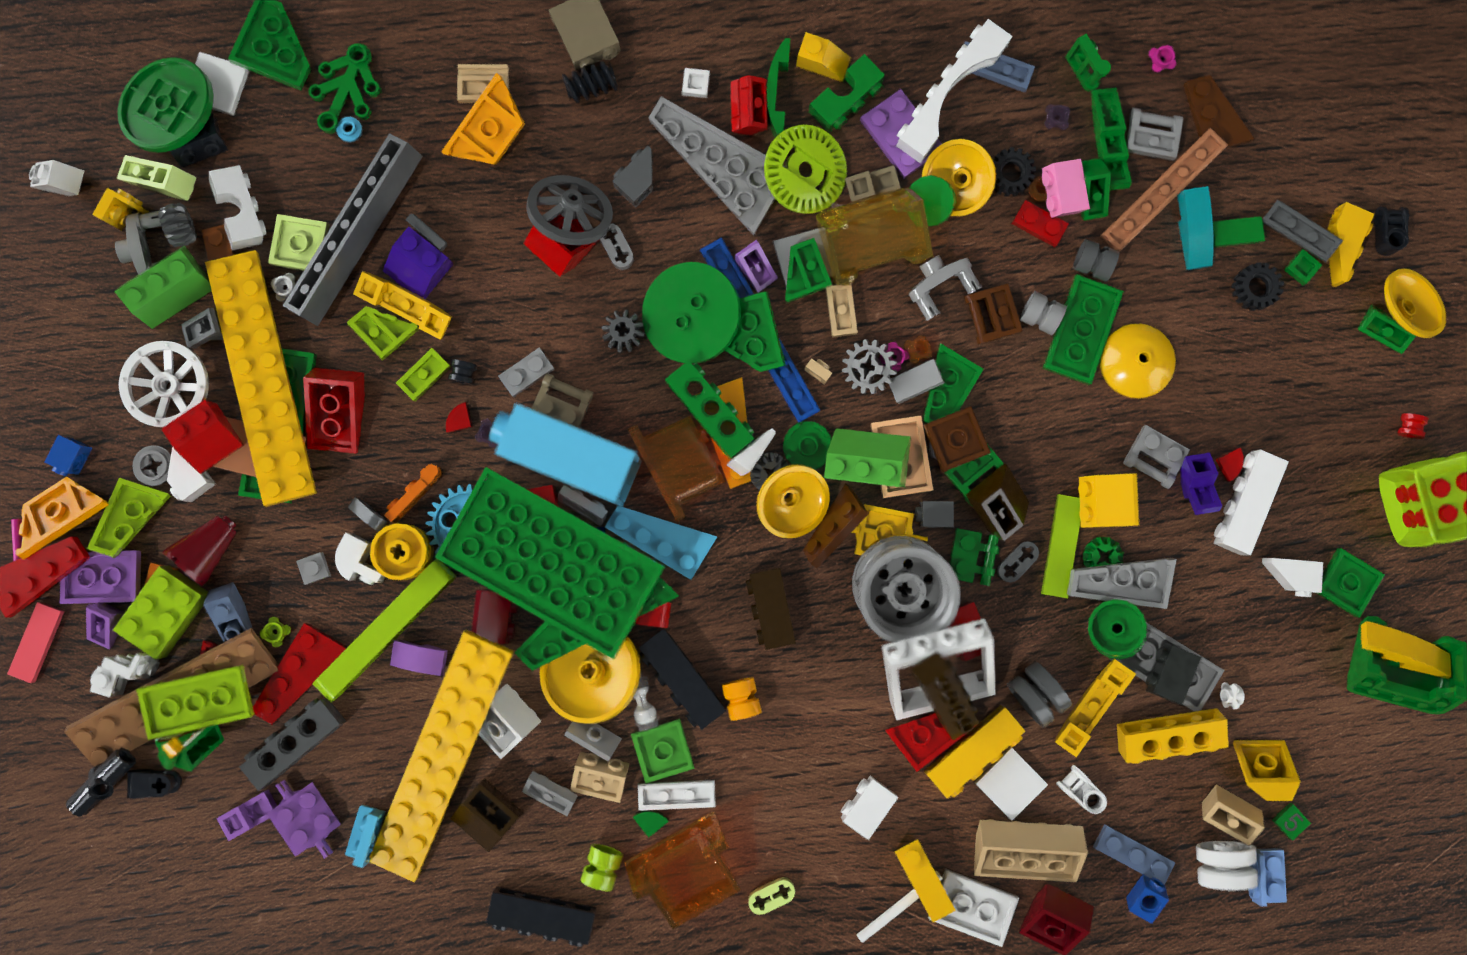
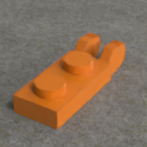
(414, 492)

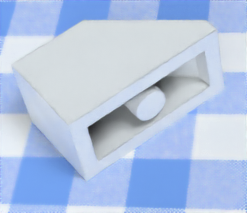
(185, 480)
(1296, 575)

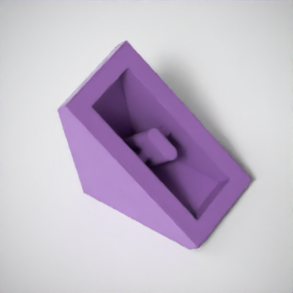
(755, 266)
(100, 622)

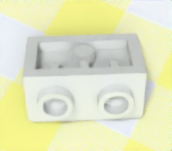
(131, 666)

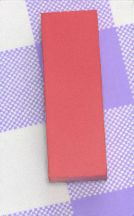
(36, 642)

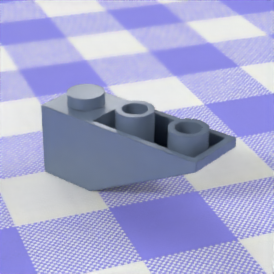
(227, 611)

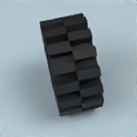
(1023, 163)
(1267, 276)

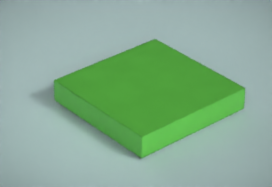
(662, 751)

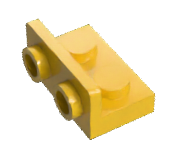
(116, 206)

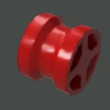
(1412, 426)

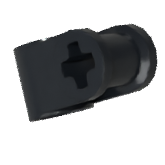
(1392, 225)
(150, 783)

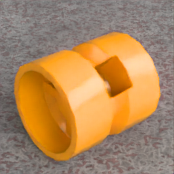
(741, 698)

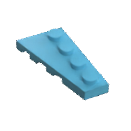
(666, 541)

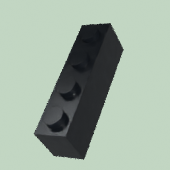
(682, 678)
(541, 916)

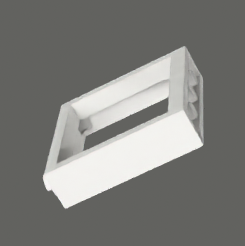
(947, 643)

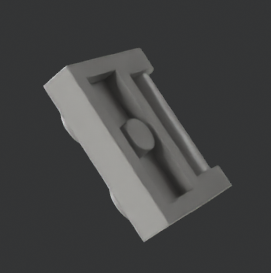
(1154, 141)
(1160, 449)

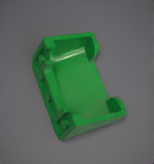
(1387, 682)

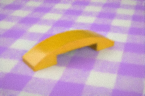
(403, 303)
(1092, 706)

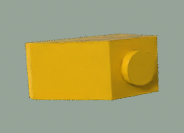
(822, 57)

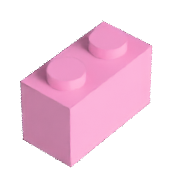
(1065, 188)

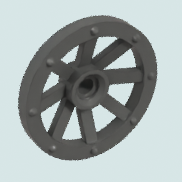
(571, 206)

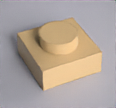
(819, 370)

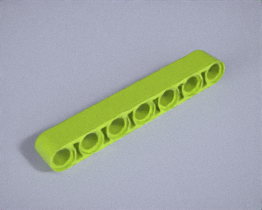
(384, 630)

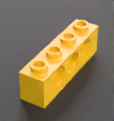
(1160, 730)

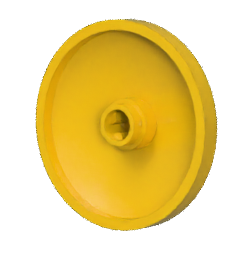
(591, 685)

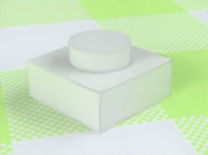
(695, 83)

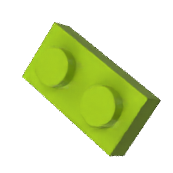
(423, 374)

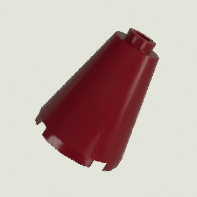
(202, 548)

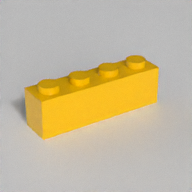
(974, 752)

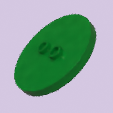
(165, 105)
(691, 312)

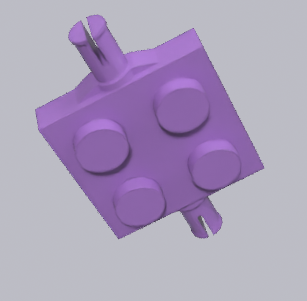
(303, 819)

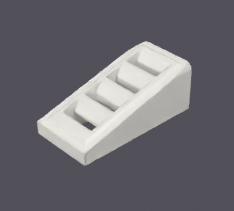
(748, 457)

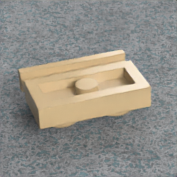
(475, 78)

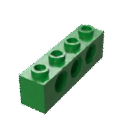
(693, 373)

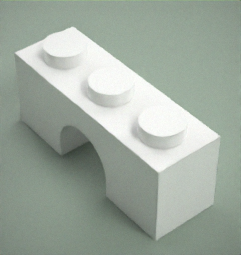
(232, 186)

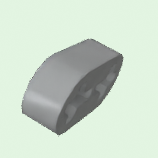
(622, 244)

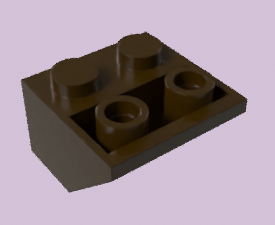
(1000, 503)
(486, 815)

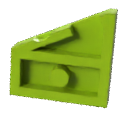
(381, 331)

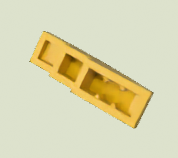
(1407, 649)

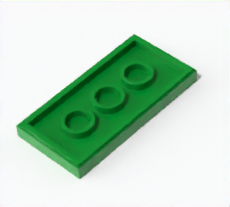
(1083, 330)

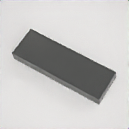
(1302, 231)

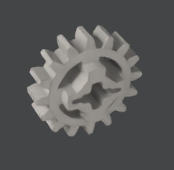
(872, 354)

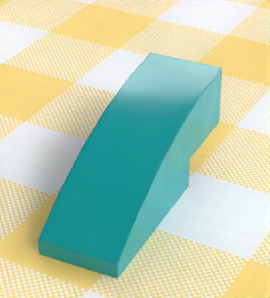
(1196, 227)

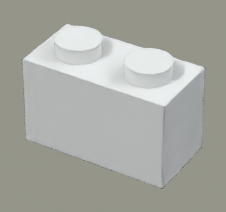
(868, 807)

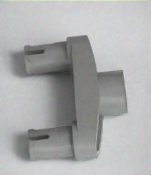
(135, 247)
(936, 273)

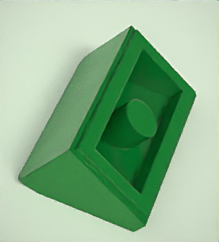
(1385, 329)

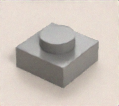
(313, 568)

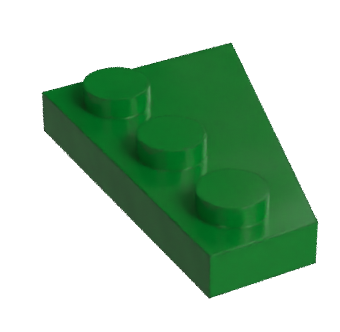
(959, 380)

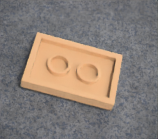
(918, 470)

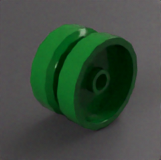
(1122, 644)

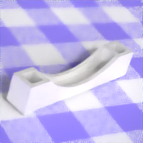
(983, 51)

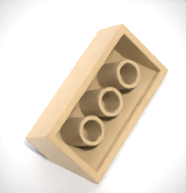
(1029, 850)

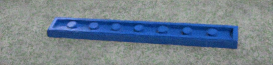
(786, 377)

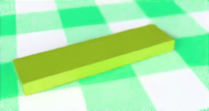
(1062, 546)

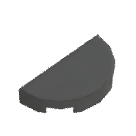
(426, 232)

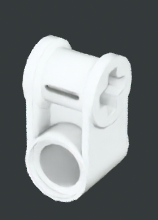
(1079, 788)

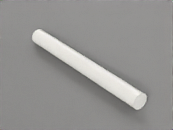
(889, 914)

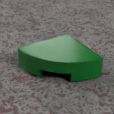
(650, 821)

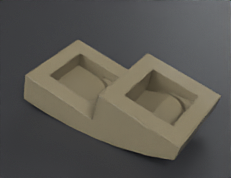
(872, 184)

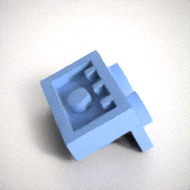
(1271, 877)

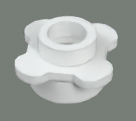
(278, 284)
(1231, 695)

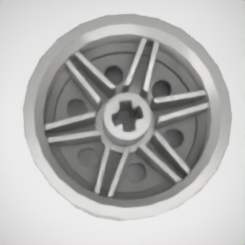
(941, 593)

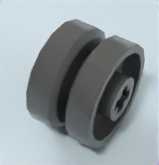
(1039, 693)

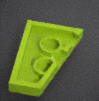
(125, 516)

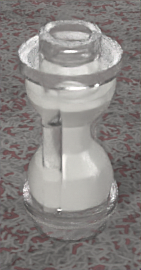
(644, 713)

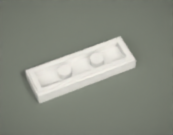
(676, 795)

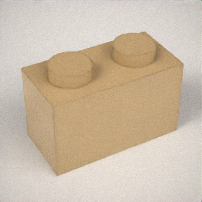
(1232, 815)

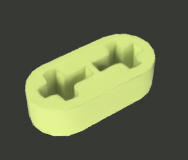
(774, 901)

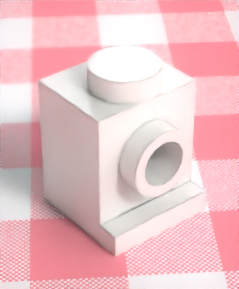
(104, 683)

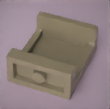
(585, 32)

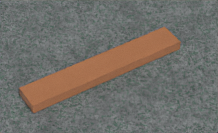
(1164, 190)

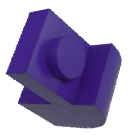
(1198, 481)

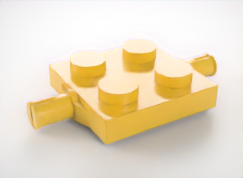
(882, 524)

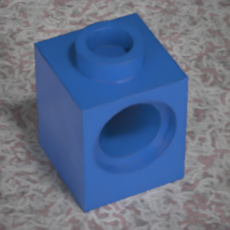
(67, 455)
(1147, 907)

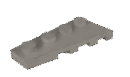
(1137, 582)

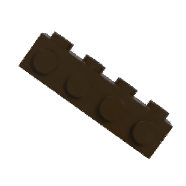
(946, 694)

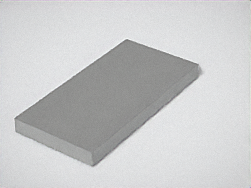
(1205, 677)

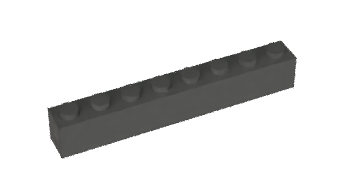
(353, 229)

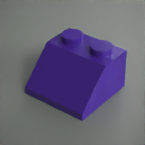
(416, 263)

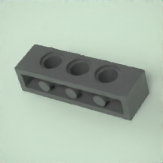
(263, 773)

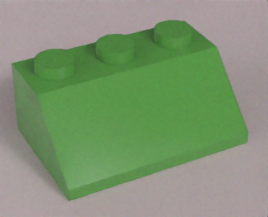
(165, 288)
(868, 457)

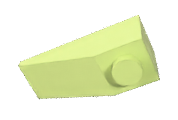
(157, 177)

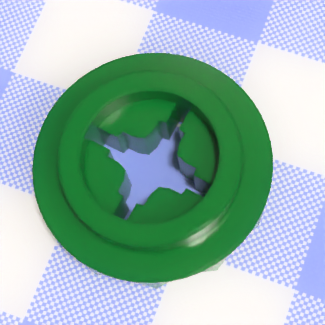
(1103, 544)

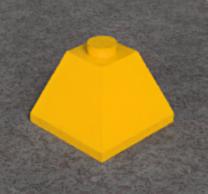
(1268, 768)

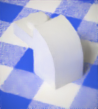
(351, 560)

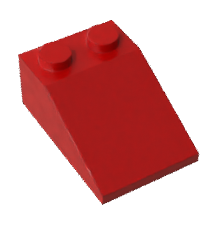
(334, 409)

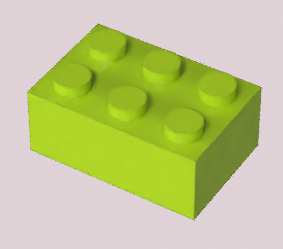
(161, 612)

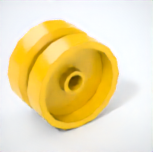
(387, 546)

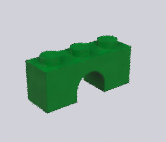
(832, 109)

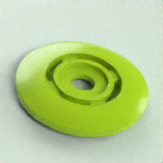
(817, 149)

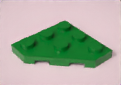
(271, 46)
(757, 335)

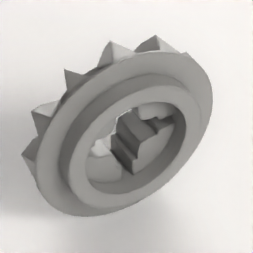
(144, 459)

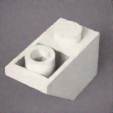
(56, 177)

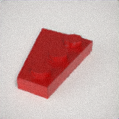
(921, 740)

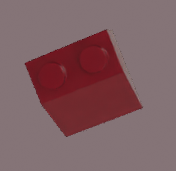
(493, 616)
(1057, 919)

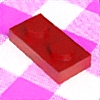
(1039, 223)

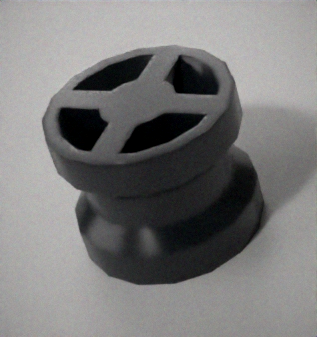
(462, 372)

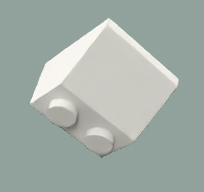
(507, 721)

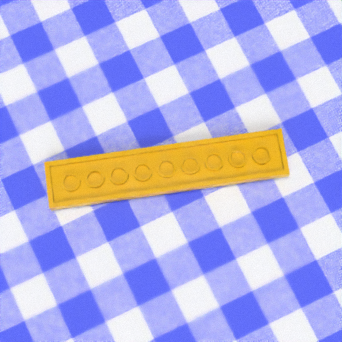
(260, 378)
(440, 755)

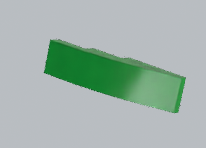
(1110, 137)

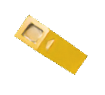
(1351, 226)

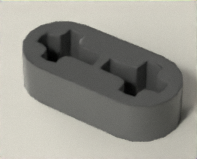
(368, 514)
(1022, 566)

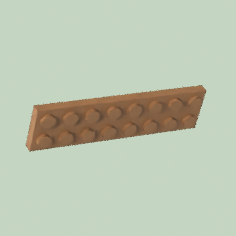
(122, 721)

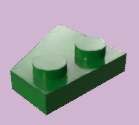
(805, 271)

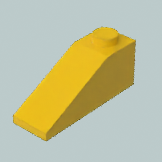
(925, 880)

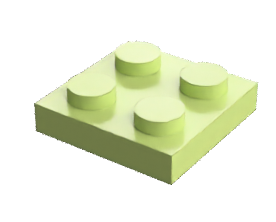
(296, 241)

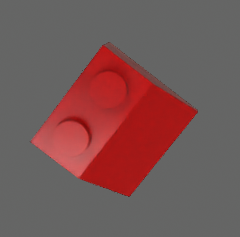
(556, 255)
(203, 436)

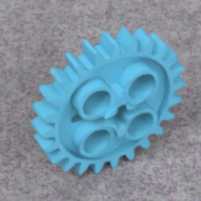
(450, 504)

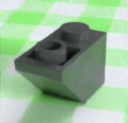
(636, 179)

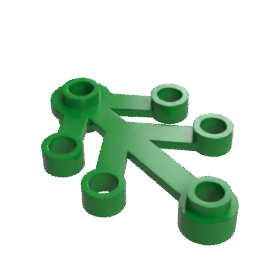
(345, 85)

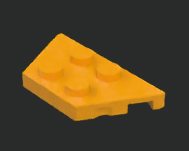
(488, 126)
(55, 513)

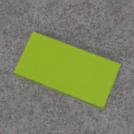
(195, 702)

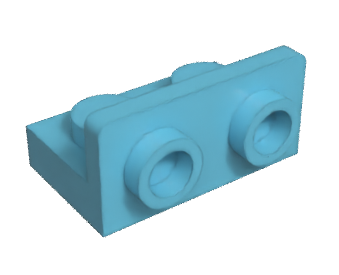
(364, 834)

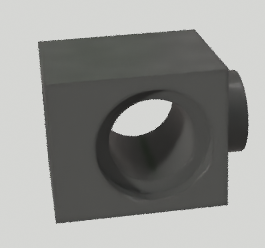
(935, 514)

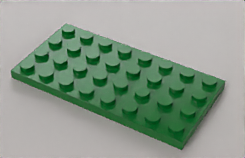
(550, 562)

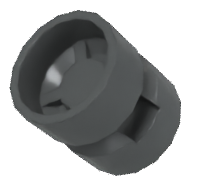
(1096, 260)

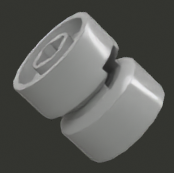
(1044, 313)

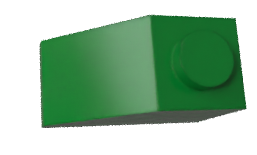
(1097, 183)

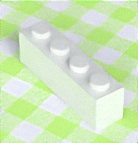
(1250, 502)

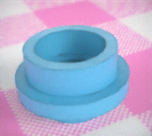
(350, 136)

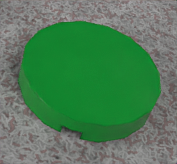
(937, 197)
(807, 444)

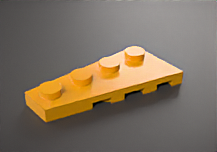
(734, 393)

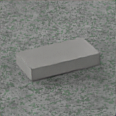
(916, 381)

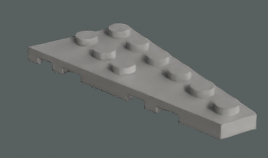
(722, 161)

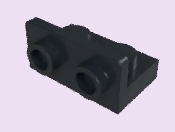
(201, 147)

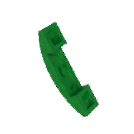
(779, 63)

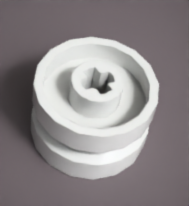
(1227, 865)

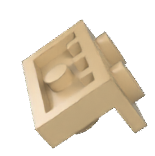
(599, 777)

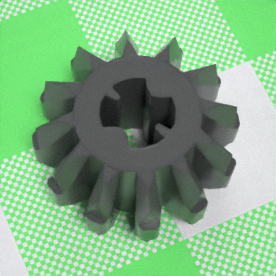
(177, 224)
(614, 335)

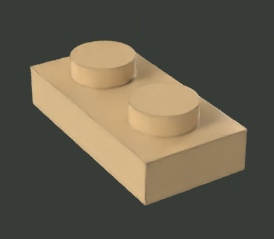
(841, 310)

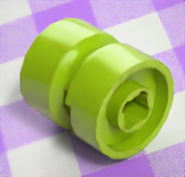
(600, 871)

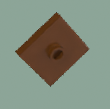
(956, 439)

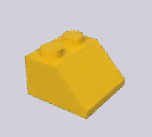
(1108, 500)

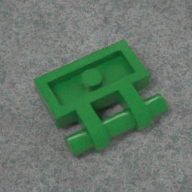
(965, 554)

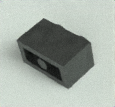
(1172, 673)

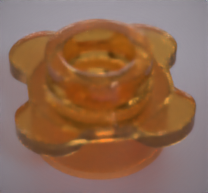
(925, 349)

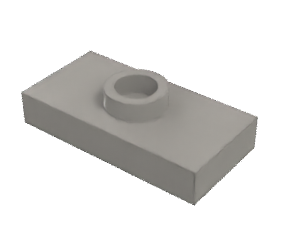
(594, 738)

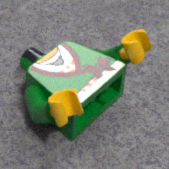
(188, 748)

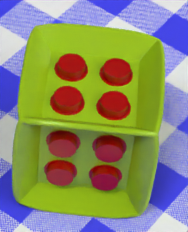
(1427, 501)

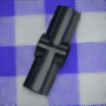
(100, 782)

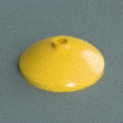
(959, 158)
(1414, 303)
(1122, 365)
(803, 507)

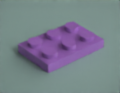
(884, 124)
(103, 579)

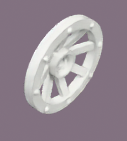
(160, 382)

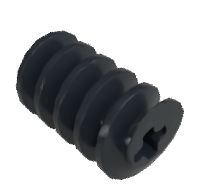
(590, 82)

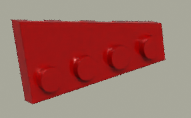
(30, 578)
(299, 668)

